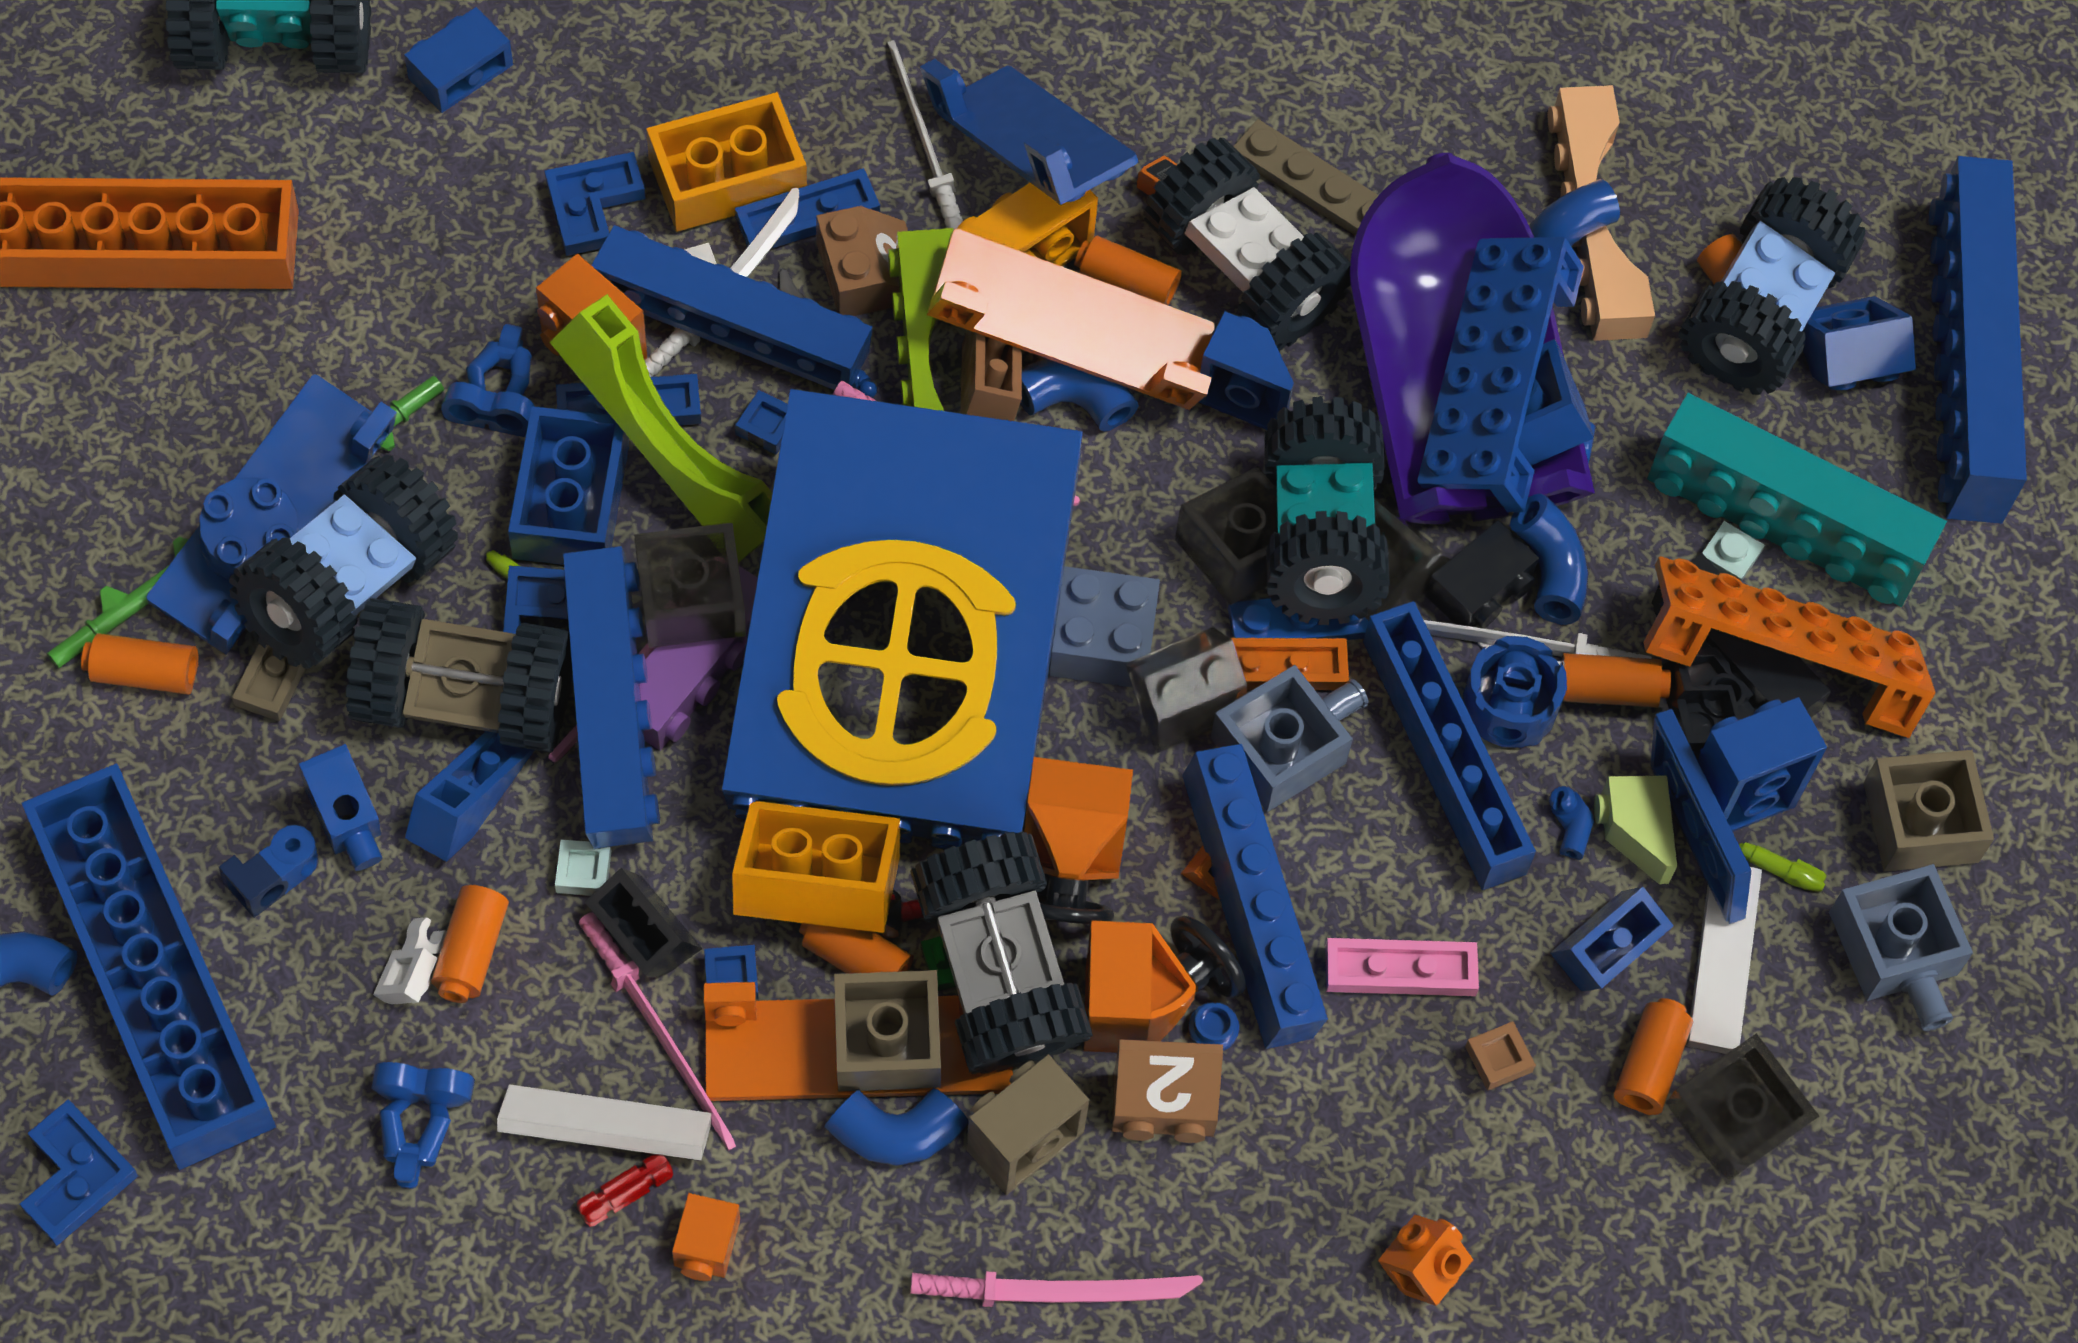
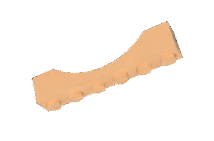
(1615, 290)

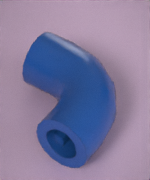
(1578, 213)
(1051, 383)
(1560, 559)
(35, 961)
(898, 1137)

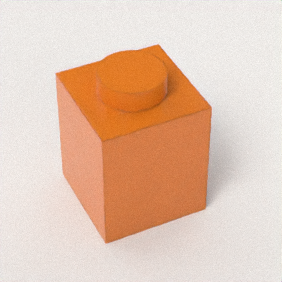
(705, 1237)

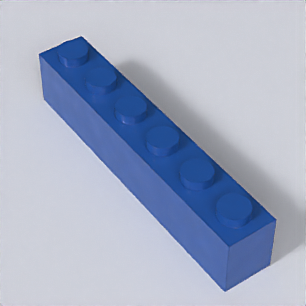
(735, 309)
(609, 698)
(1448, 746)
(1254, 896)

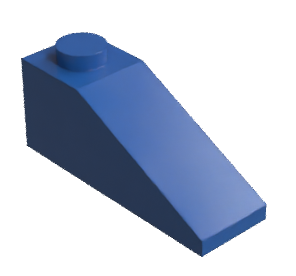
(463, 795)

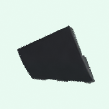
(1706, 695)

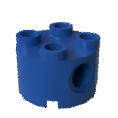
(243, 519)
(1515, 691)

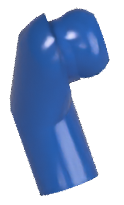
(1575, 820)

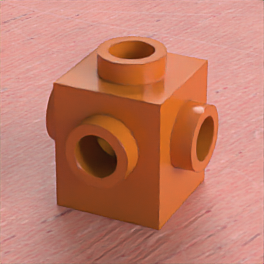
(1426, 1259)

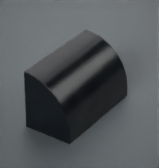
(642, 924)

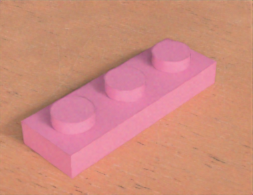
(1401, 967)

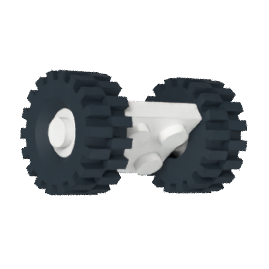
(1216, 208)

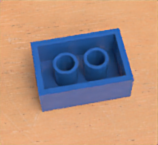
(567, 485)
(1761, 761)

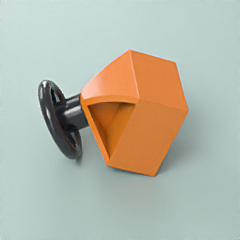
(1078, 831)
(1140, 985)

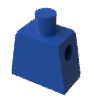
(339, 791)

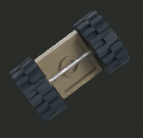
(459, 675)

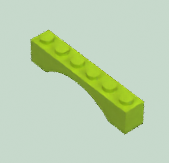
(917, 265)
(609, 360)

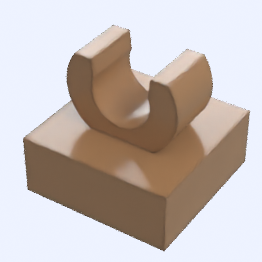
(1500, 1055)

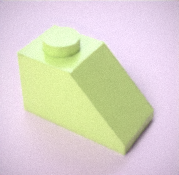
(1639, 822)

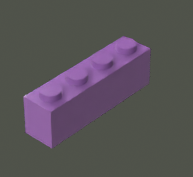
(690, 675)

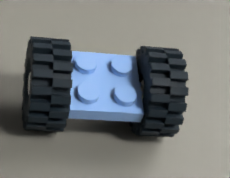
(1790, 254)
(311, 586)

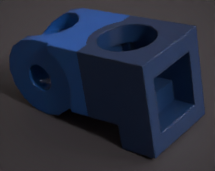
(272, 870)

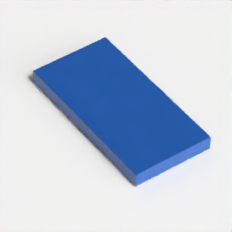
(1701, 818)

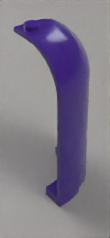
(1408, 296)

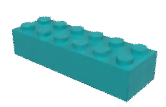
(1795, 500)

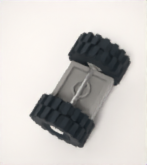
(1000, 952)

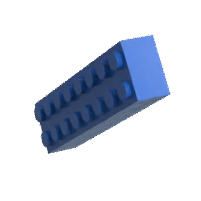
(1978, 341)
(148, 967)

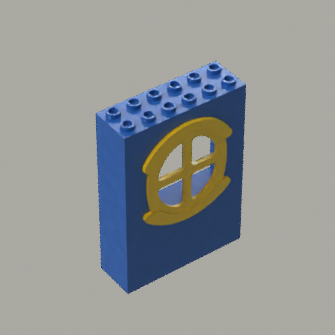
(919, 504)

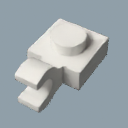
(409, 969)

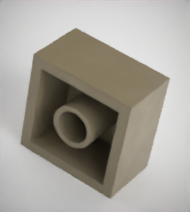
(1928, 810)
(887, 1030)
(1026, 1123)

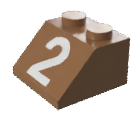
(855, 258)
(1166, 1089)

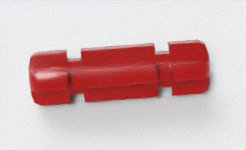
(624, 1189)

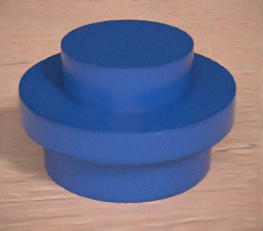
(1214, 1025)

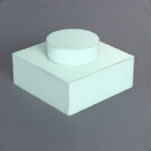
(1733, 551)
(581, 867)

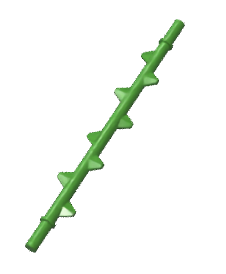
(120, 606)

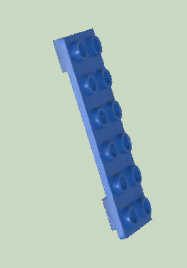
(1028, 130)
(1495, 366)
(309, 454)

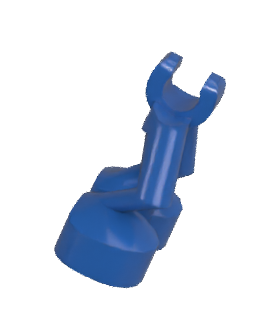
(502, 411)
(406, 1086)

